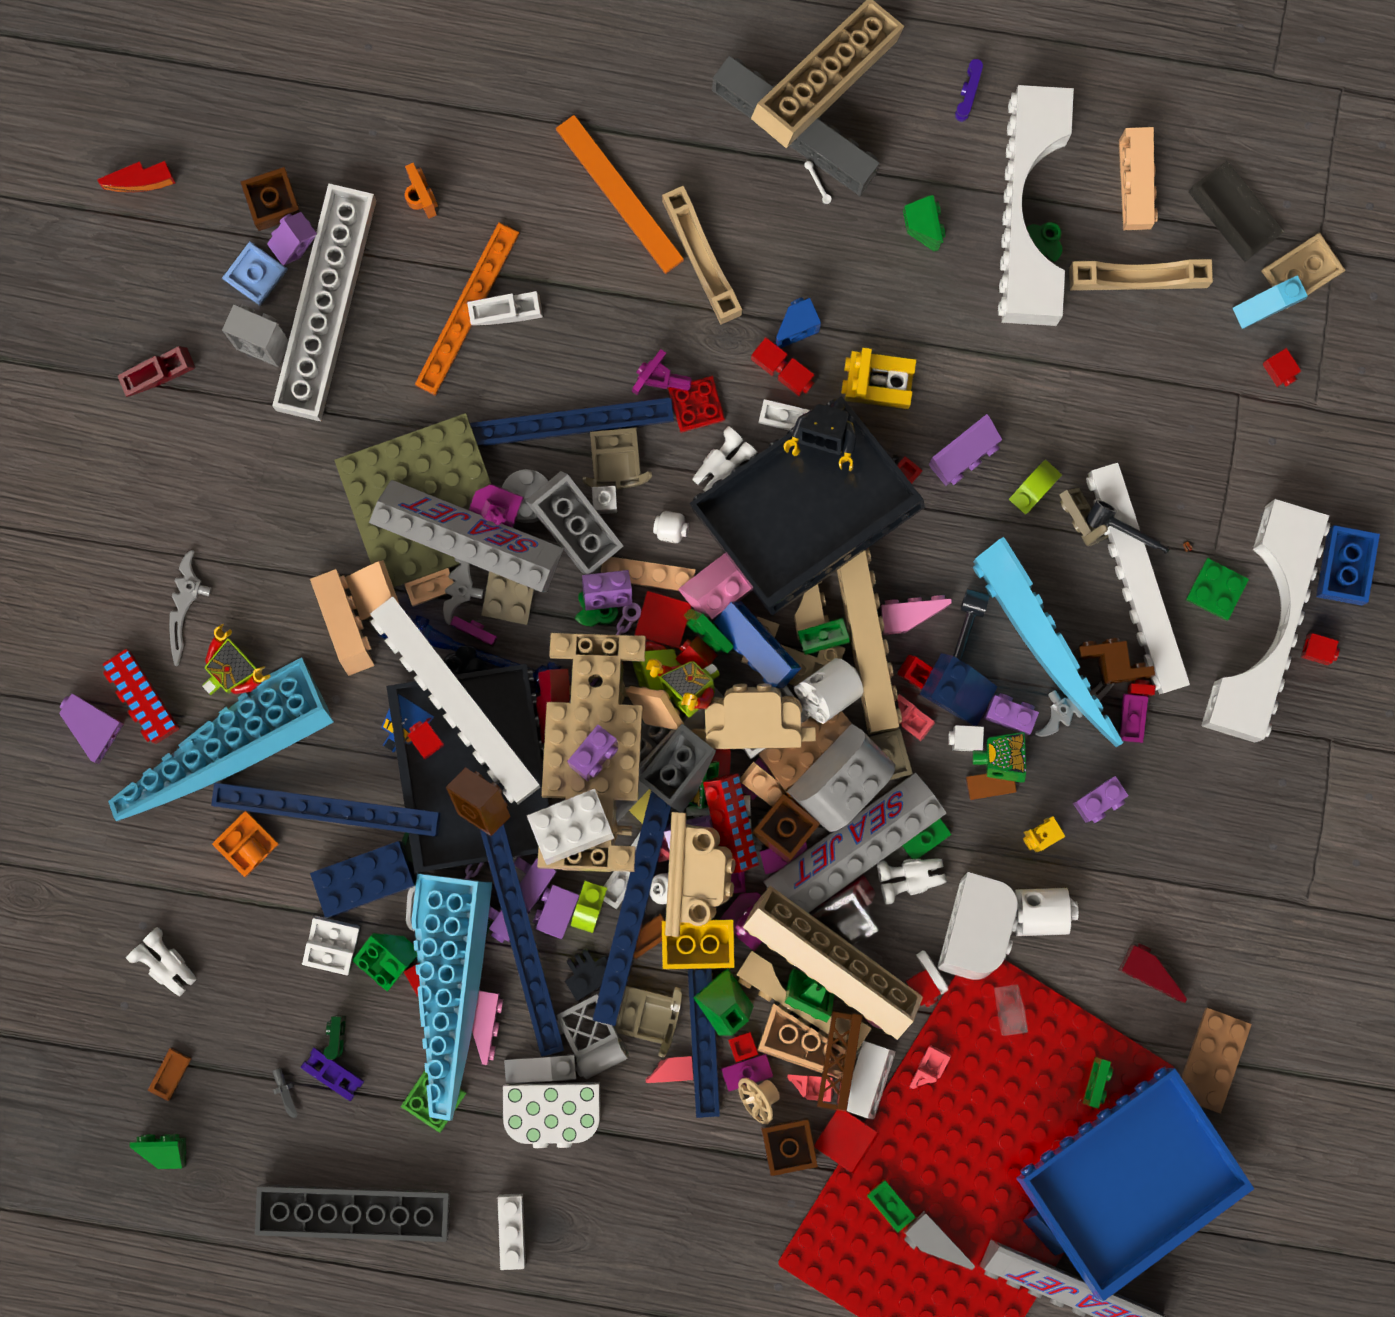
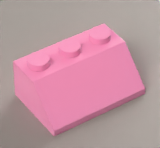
(715, 588)

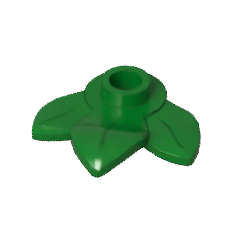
(1047, 246)
(593, 617)

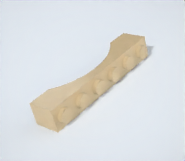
(701, 256)
(1108, 276)
(810, 610)
(761, 975)

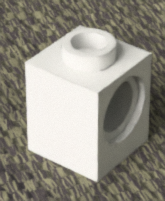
(604, 499)
(966, 738)

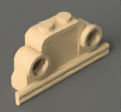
(754, 720)
(697, 874)

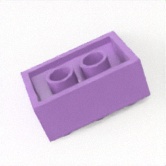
(966, 451)

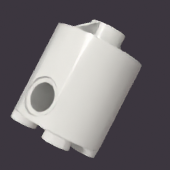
(829, 690)
(1045, 911)

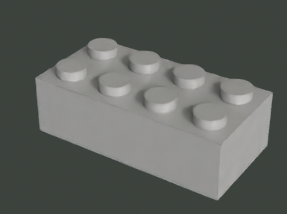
(256, 334)
(574, 523)

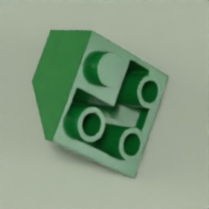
(923, 222)
(385, 958)
(725, 1004)
(163, 1153)

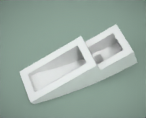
(505, 309)

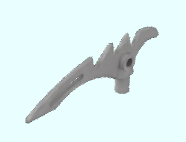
(189, 589)
(460, 590)
(1064, 709)

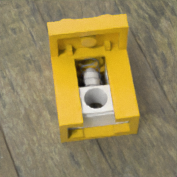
(859, 369)

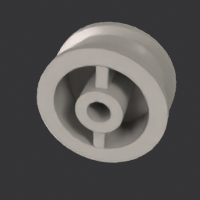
(525, 483)

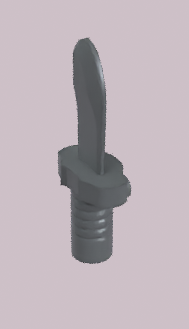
(283, 1090)

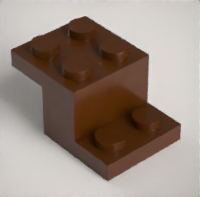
(1114, 661)

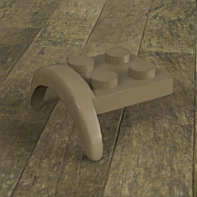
(616, 459)
(1077, 505)
(507, 600)
(650, 1016)

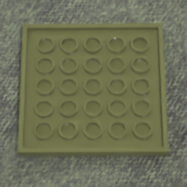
(434, 460)

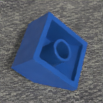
(799, 323)

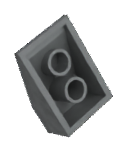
(679, 768)

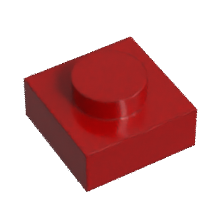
(1141, 687)
(743, 1047)

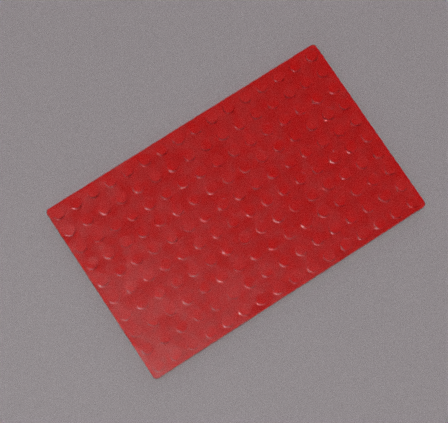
(959, 1153)

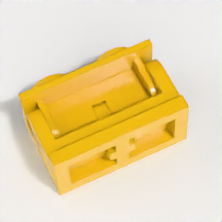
(1043, 835)

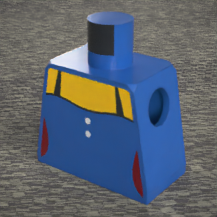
(410, 715)

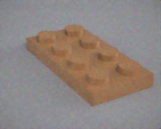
(791, 763)
(1214, 1058)

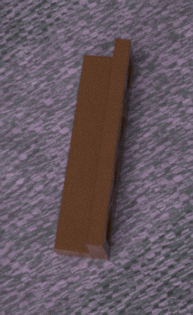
(848, 1062)

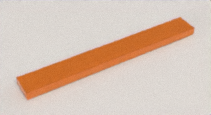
(619, 194)
(459, 322)

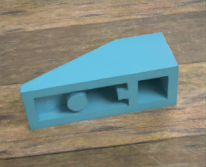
(1270, 302)

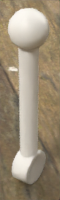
(826, 198)

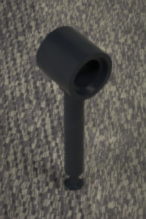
(1104, 514)
(974, 605)

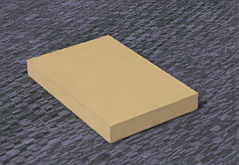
(1312, 263)

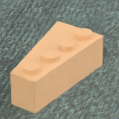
(1137, 178)
(341, 622)
(797, 1043)

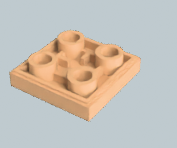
(370, 588)
(656, 707)

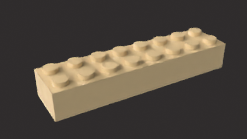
(827, 72)
(867, 644)
(833, 962)

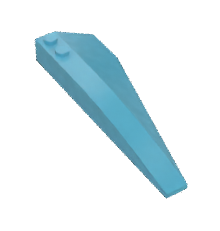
(1012, 589)
(247, 732)
(450, 946)

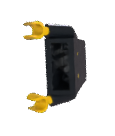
(826, 430)

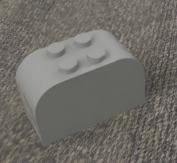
(843, 779)

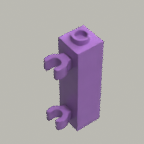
(532, 888)

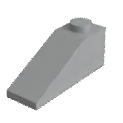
(540, 1069)
(932, 1240)

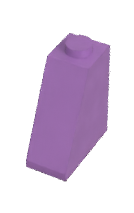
(90, 726)

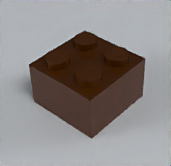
(270, 198)
(478, 801)
(785, 828)
(789, 1146)

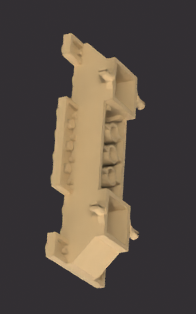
(573, 722)

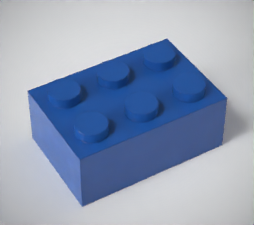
(1348, 565)

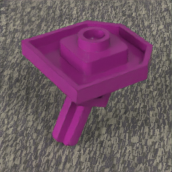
(659, 376)
(496, 505)
(739, 913)

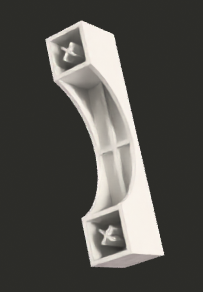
(1031, 282)
(1289, 545)

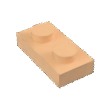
(428, 587)
(762, 784)

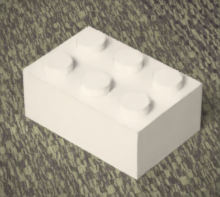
(570, 826)

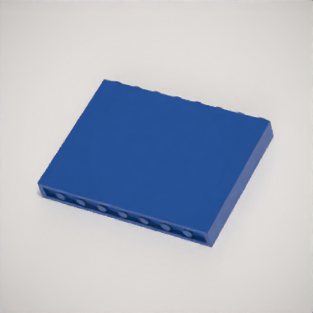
(1134, 1183)

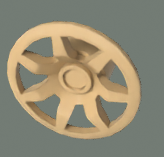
(761, 1096)

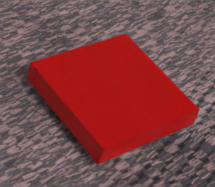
(697, 406)
(662, 619)
(846, 1140)

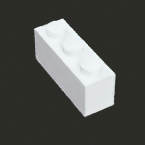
(869, 1079)
(511, 1231)

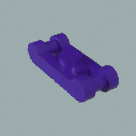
(969, 90)
(332, 1074)

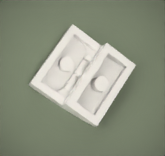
(331, 945)

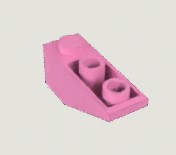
(903, 617)
(484, 1024)

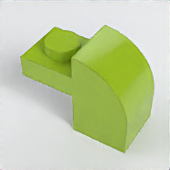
(1035, 486)
(588, 907)

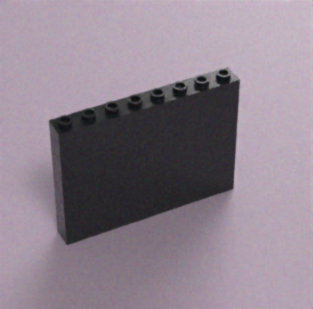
(802, 516)
(509, 705)

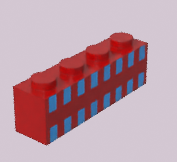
(140, 696)
(731, 819)

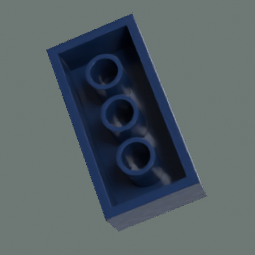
(363, 879)

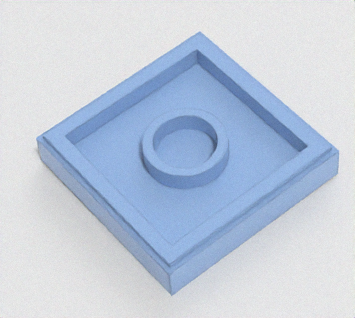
(254, 273)

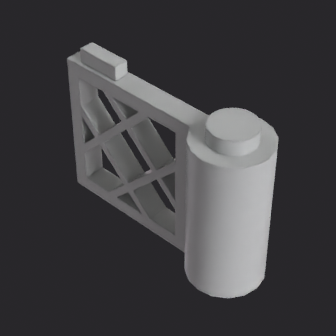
(595, 1056)

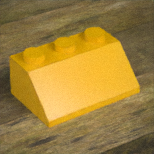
(699, 946)

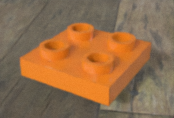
(427, 198)
(245, 844)

